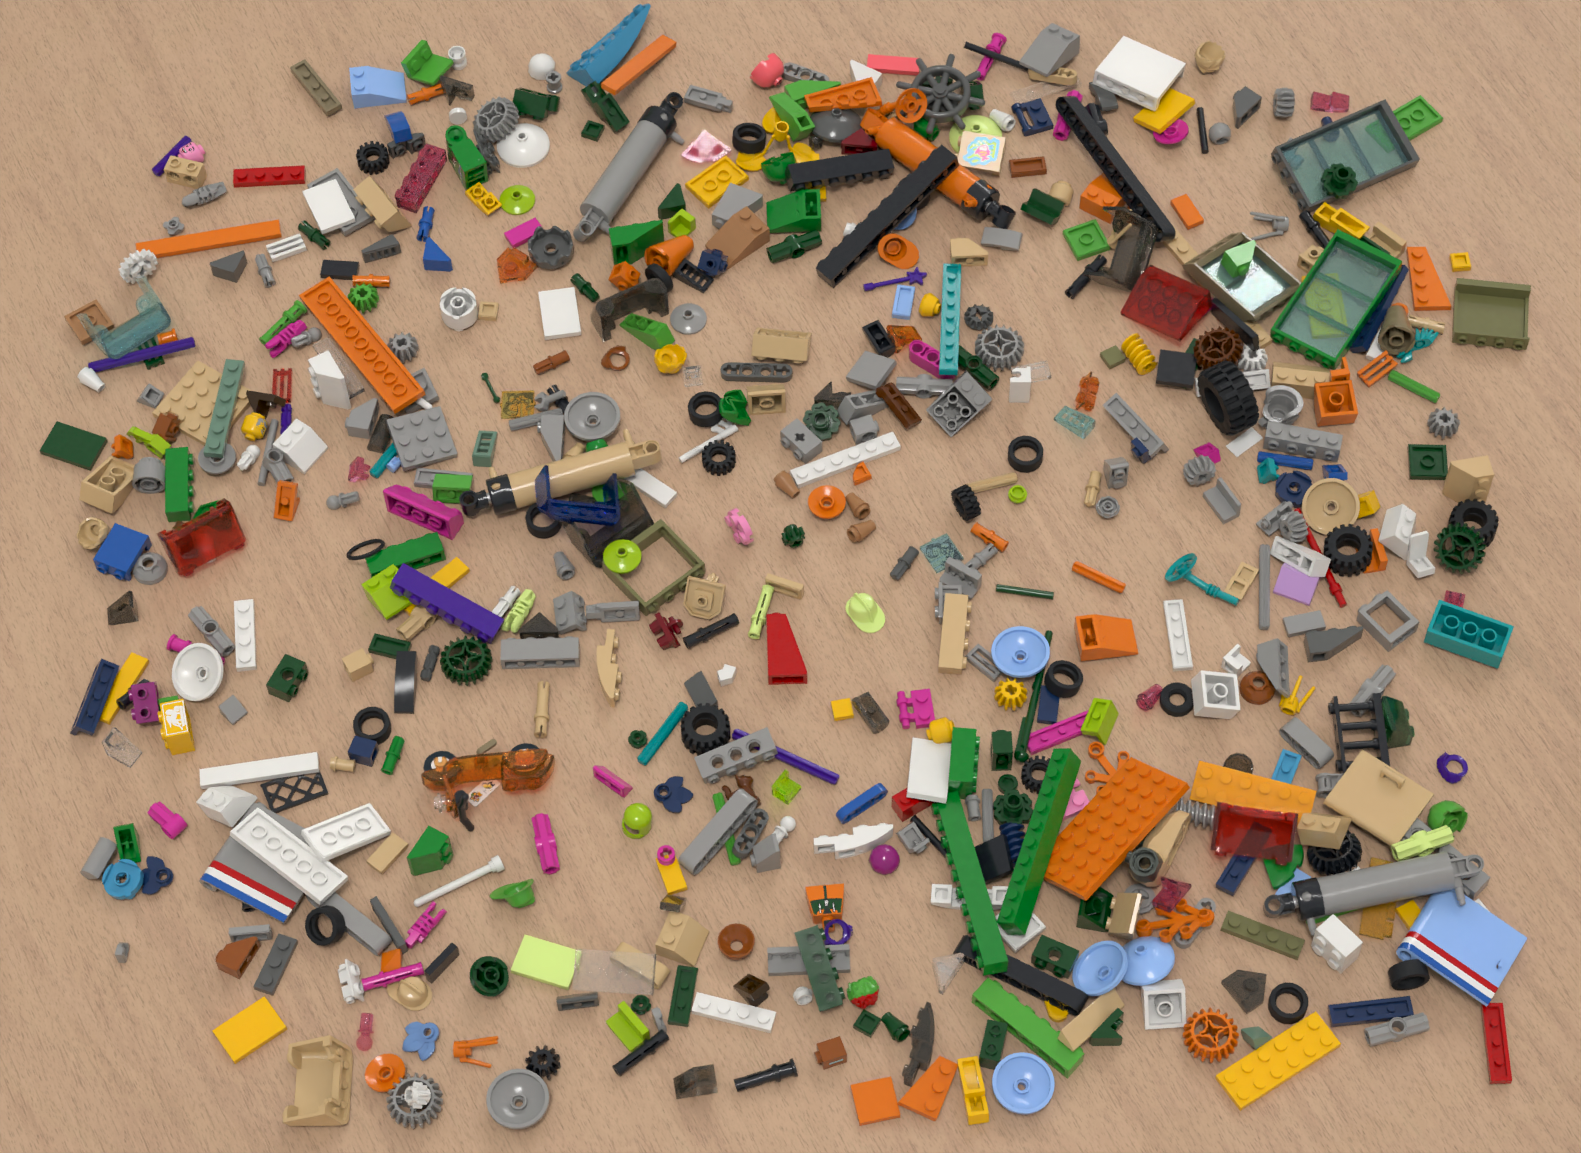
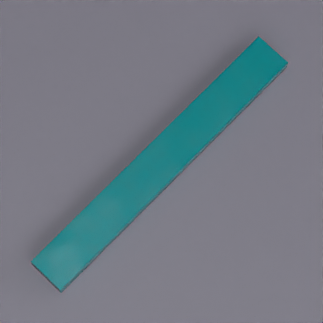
(950, 319)

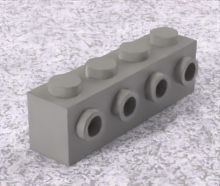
(1302, 441)

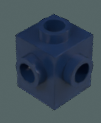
(713, 262)

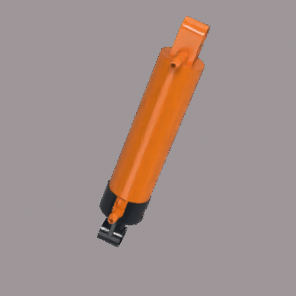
(961, 186)

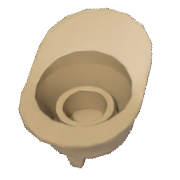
(411, 993)

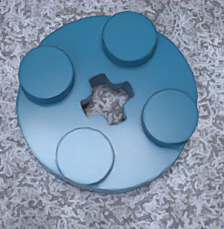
(132, 884)

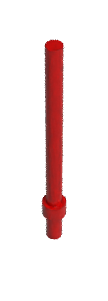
(1335, 587)

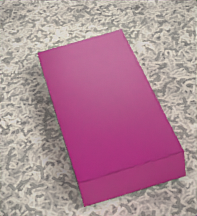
(521, 233)

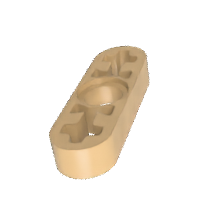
(1062, 76)

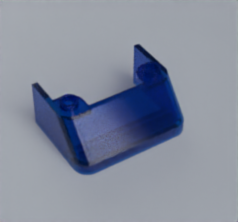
(599, 513)

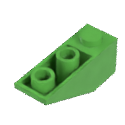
(803, 87)
(794, 115)
(648, 331)

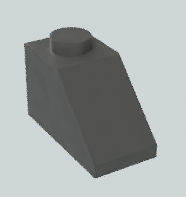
(1245, 105)

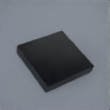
(1176, 369)
(994, 858)

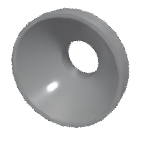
(153, 574)

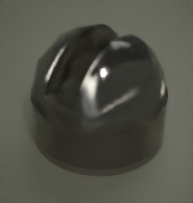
(815, 143)

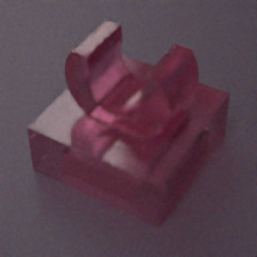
(356, 470)
(1454, 598)

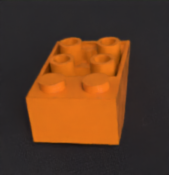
(1104, 637)

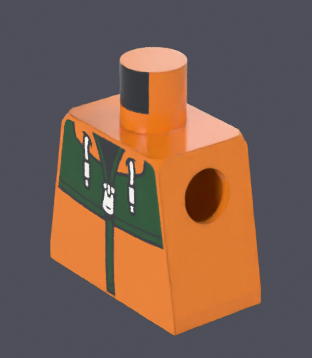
(825, 903)

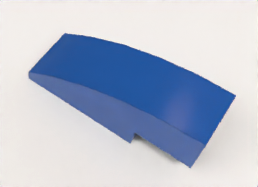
(398, 126)

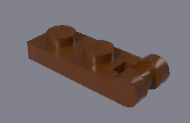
(898, 405)

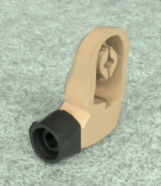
(1158, 849)

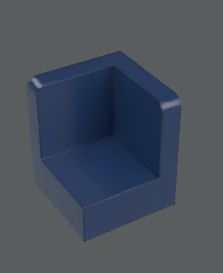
(363, 751)

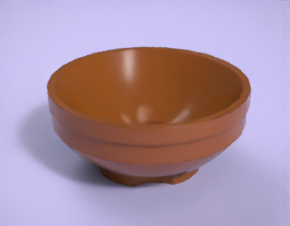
(1254, 694)
(734, 933)

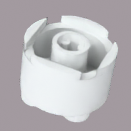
(458, 308)

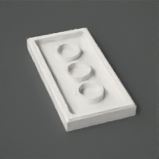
(929, 770)
(345, 832)

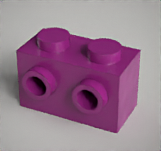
(145, 702)

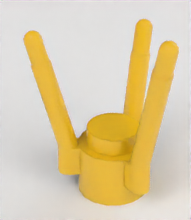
(1291, 705)

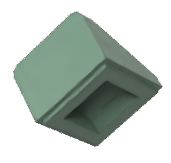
(1255, 1036)

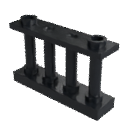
(1376, 724)

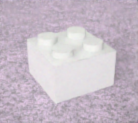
(1215, 694)
(1336, 944)

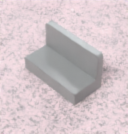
(1223, 501)

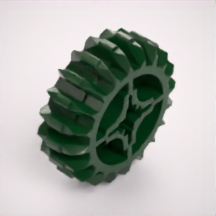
(1463, 563)
(476, 664)

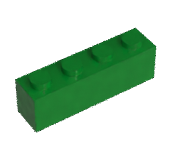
(178, 484)
(413, 552)

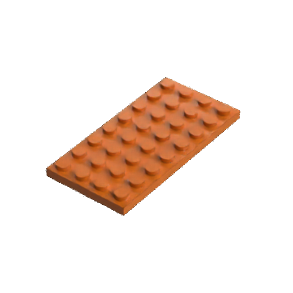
(1111, 827)

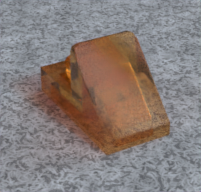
(902, 335)

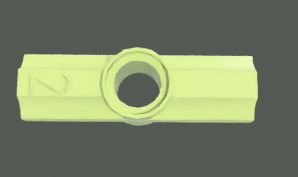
(1422, 843)

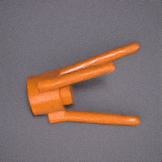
(463, 1049)

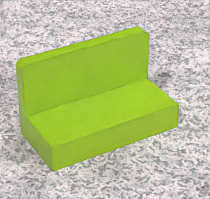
(1100, 719)
(628, 1027)

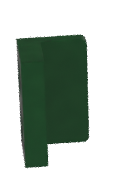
(1043, 207)

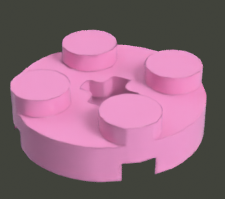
(740, 527)

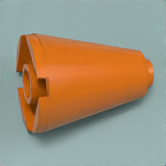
(669, 253)

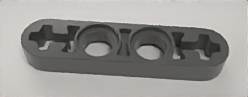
(756, 369)

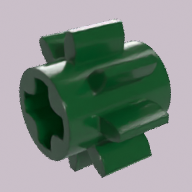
(793, 536)

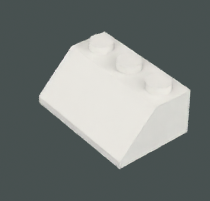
(328, 381)

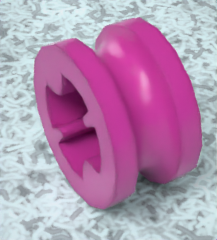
(666, 848)

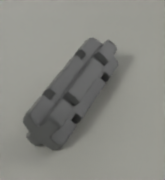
(430, 663)

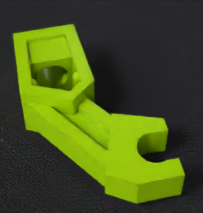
(152, 441)

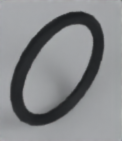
(364, 544)

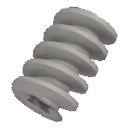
(1198, 814)

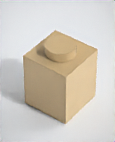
(358, 664)

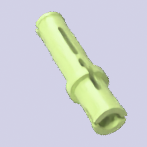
(760, 613)

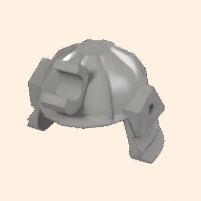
(1281, 405)

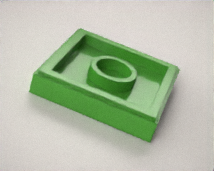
(1086, 240)

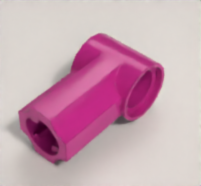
(170, 823)

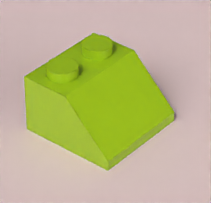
(381, 596)

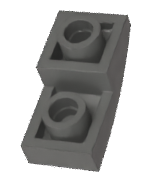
(1103, 98)
(412, 145)

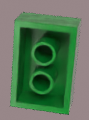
(964, 761)

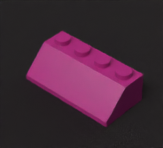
(423, 511)

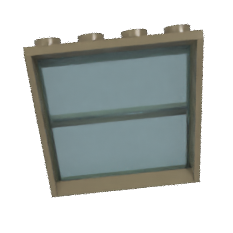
(1246, 295)

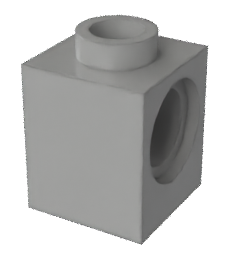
(863, 429)

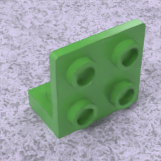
(424, 65)

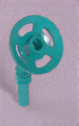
(1183, 570)

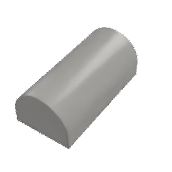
(98, 858)

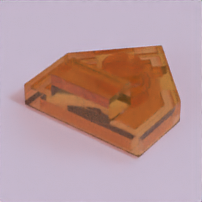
(514, 265)

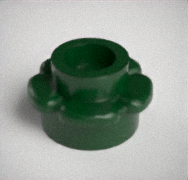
(637, 743)
(640, 999)

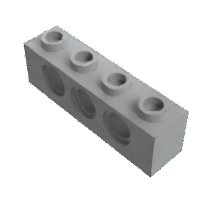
(740, 746)

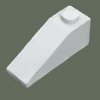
(1300, 557)

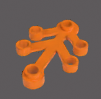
(1104, 763)
(1177, 922)

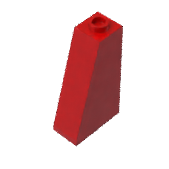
(784, 657)

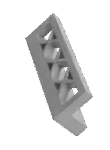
(1134, 424)
(789, 961)

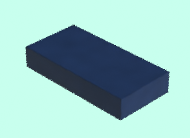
(1047, 707)

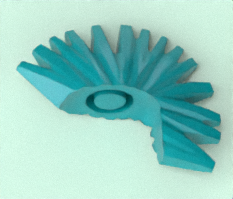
(1422, 340)

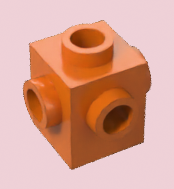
(624, 276)

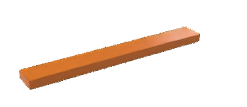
(212, 239)

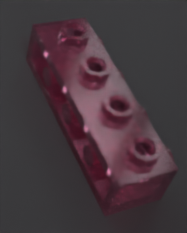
(420, 178)

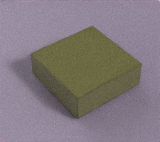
(1112, 357)

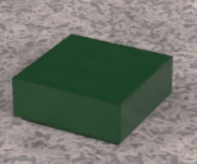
(592, 130)
(867, 1023)

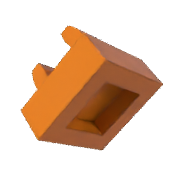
(123, 447)

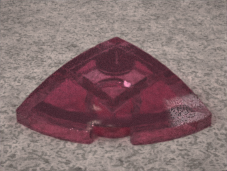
(705, 149)

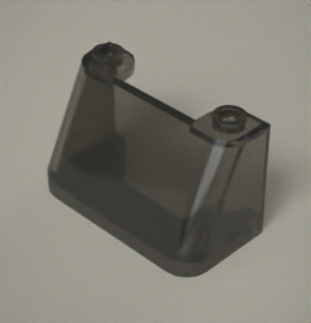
(648, 295)

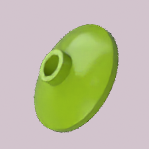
(517, 205)
(622, 563)

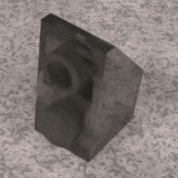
(696, 1082)

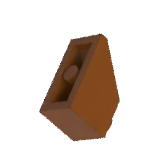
(237, 956)

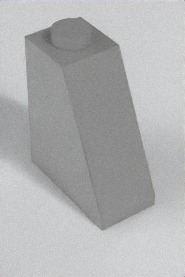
(734, 200)

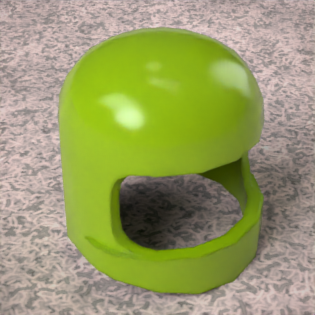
(638, 818)

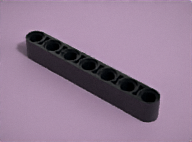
(1031, 981)

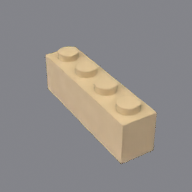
(953, 634)

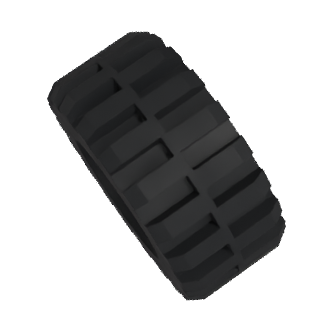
(1228, 398)

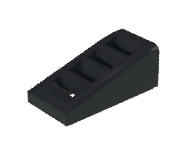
(691, 268)

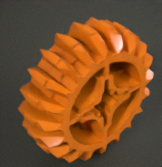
(1223, 1029)

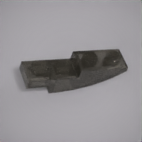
(922, 1043)

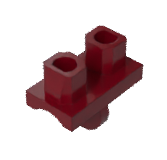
(661, 624)

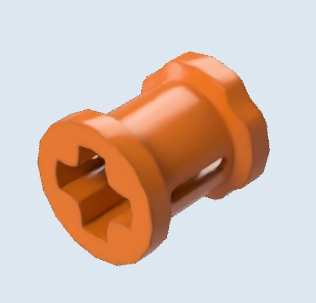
(167, 337)

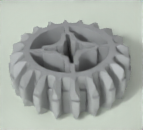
(496, 119)
(1009, 342)
(415, 1117)

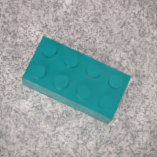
(1468, 634)

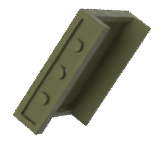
(1491, 314)

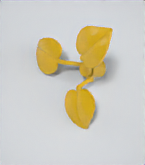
(773, 124)

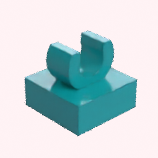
(1267, 471)

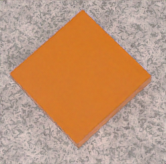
(875, 1101)

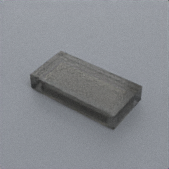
(673, 903)

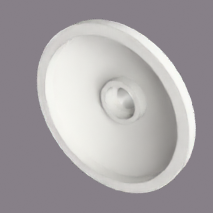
(525, 151)
(190, 669)

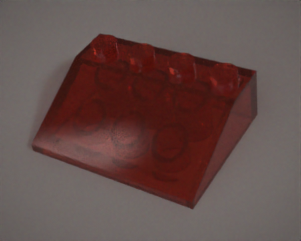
(1166, 303)

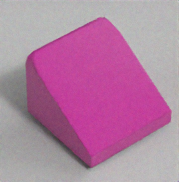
(1208, 450)

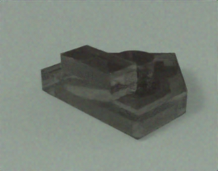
(1246, 988)

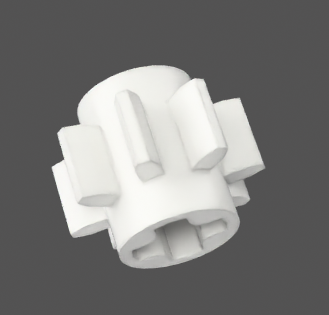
(417, 1095)

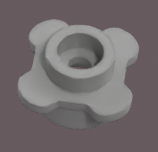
(173, 230)

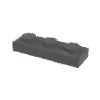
(275, 964)

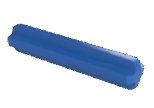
(1286, 460)

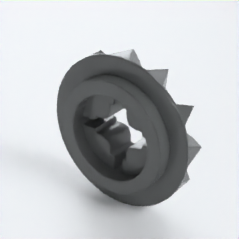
(974, 322)

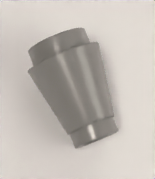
(564, 567)

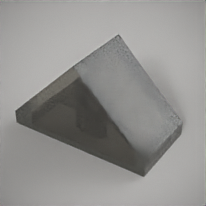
(123, 610)
(538, 628)

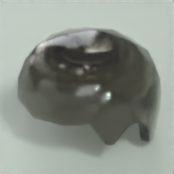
(1239, 762)

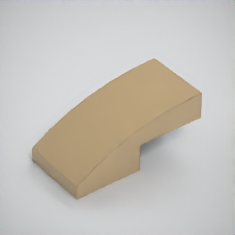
(1242, 581)

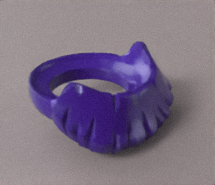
(1451, 777)
(847, 932)

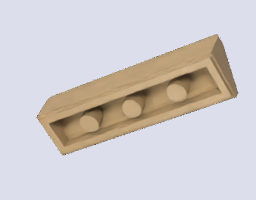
(1089, 1020)

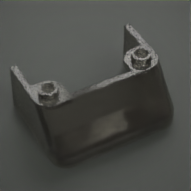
(1131, 252)
(632, 522)

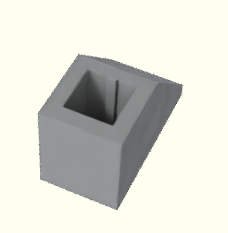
(1116, 472)

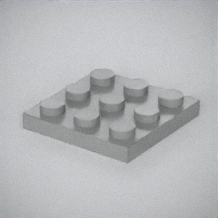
(421, 438)

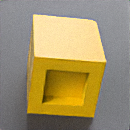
(1368, 503)

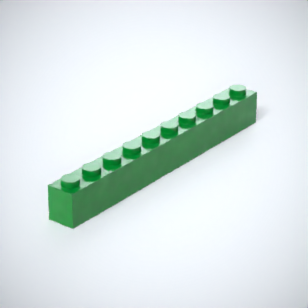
(1039, 842)
(970, 885)

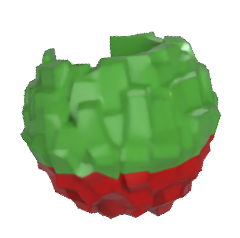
(863, 992)

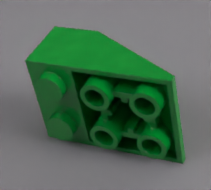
(795, 212)
(631, 241)

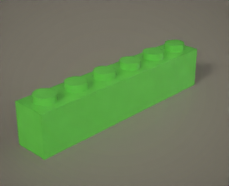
(1026, 1026)

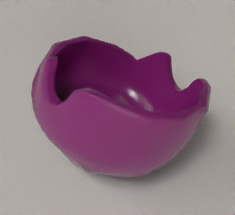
(884, 859)

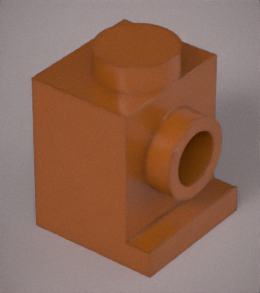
(167, 426)

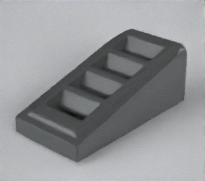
(382, 249)

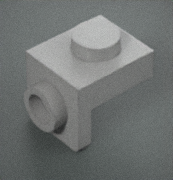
(912, 838)

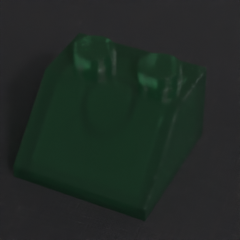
(1397, 726)

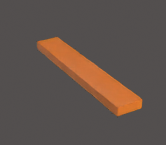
(638, 64)

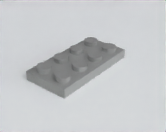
(358, 210)

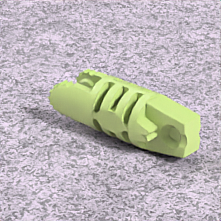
(519, 611)

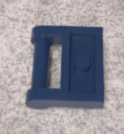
(1037, 114)

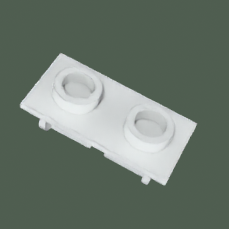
(349, 974)

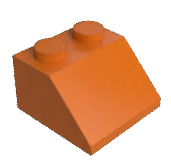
(1335, 403)

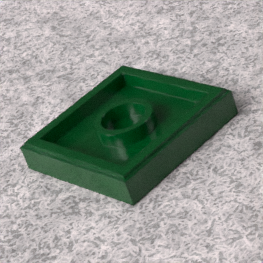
(1427, 462)

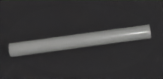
(270, 440)

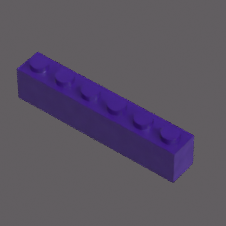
(446, 603)

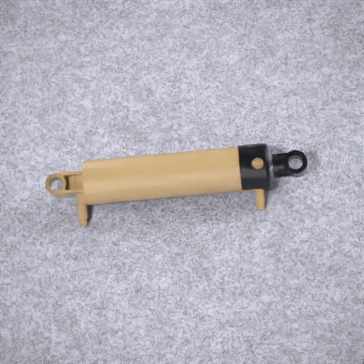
(565, 476)

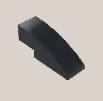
(405, 682)

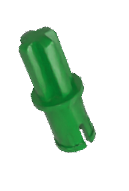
(392, 755)

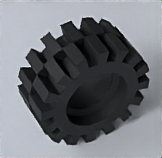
(369, 150)
(718, 448)
(966, 502)
(1028, 768)

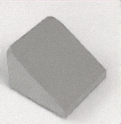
(150, 396)
(232, 709)

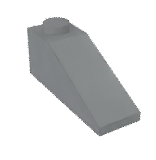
(860, 405)
(552, 434)
(1274, 661)

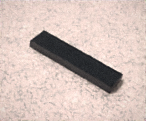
(1233, 322)

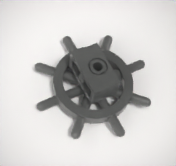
(941, 102)

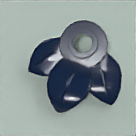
(675, 795)
(152, 875)

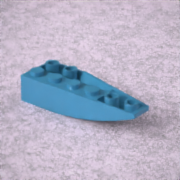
(609, 51)

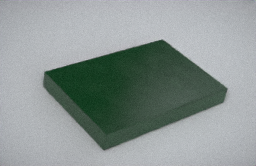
(73, 445)

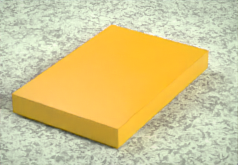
(1170, 108)
(713, 181)
(249, 1030)

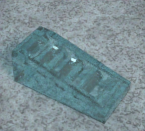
(1089, 423)

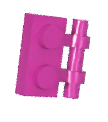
(922, 708)

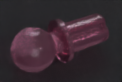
(364, 1041)

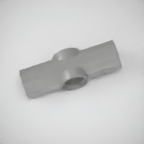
(923, 386)
(217, 638)
(1375, 684)
(1408, 1025)

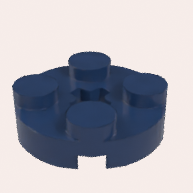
(1293, 479)

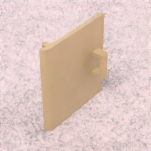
(1378, 798)

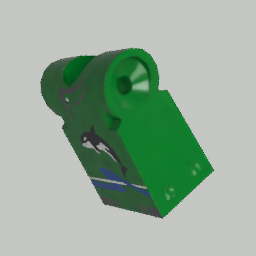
(465, 157)

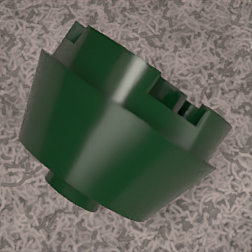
(489, 976)

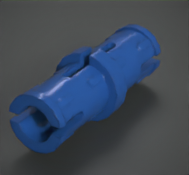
(425, 223)

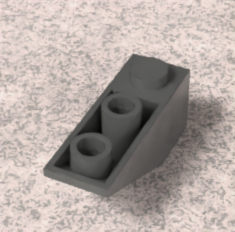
(1326, 644)

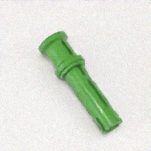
(289, 317)

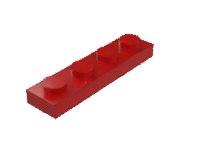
(269, 176)
(1496, 1043)

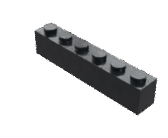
(839, 170)

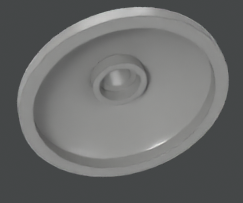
(592, 408)
(515, 1087)

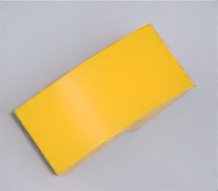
(483, 199)

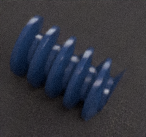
(1015, 838)

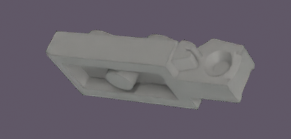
(707, 99)
(614, 611)

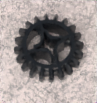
(1336, 861)

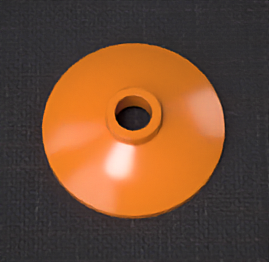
(826, 495)
(382, 1066)

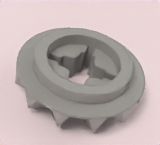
(1147, 894)

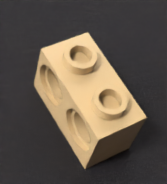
(185, 172)

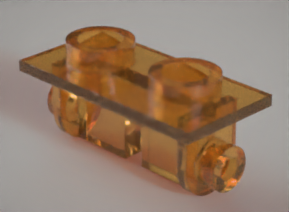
(1084, 398)

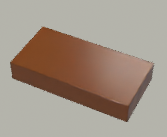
(1027, 167)

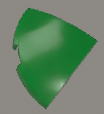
(733, 407)
(1280, 874)

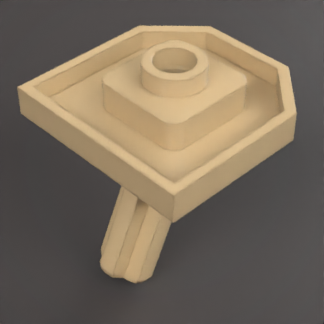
(704, 597)

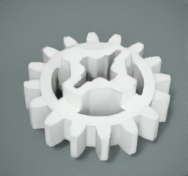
(138, 265)

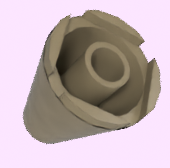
(1396, 331)

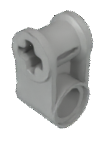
(1326, 783)

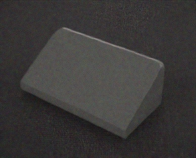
(700, 690)
(577, 1001)

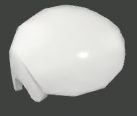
(540, 66)

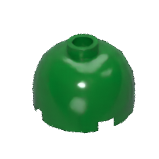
(775, 168)

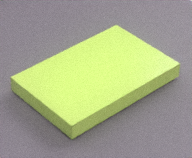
(545, 962)

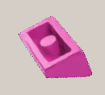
(611, 780)

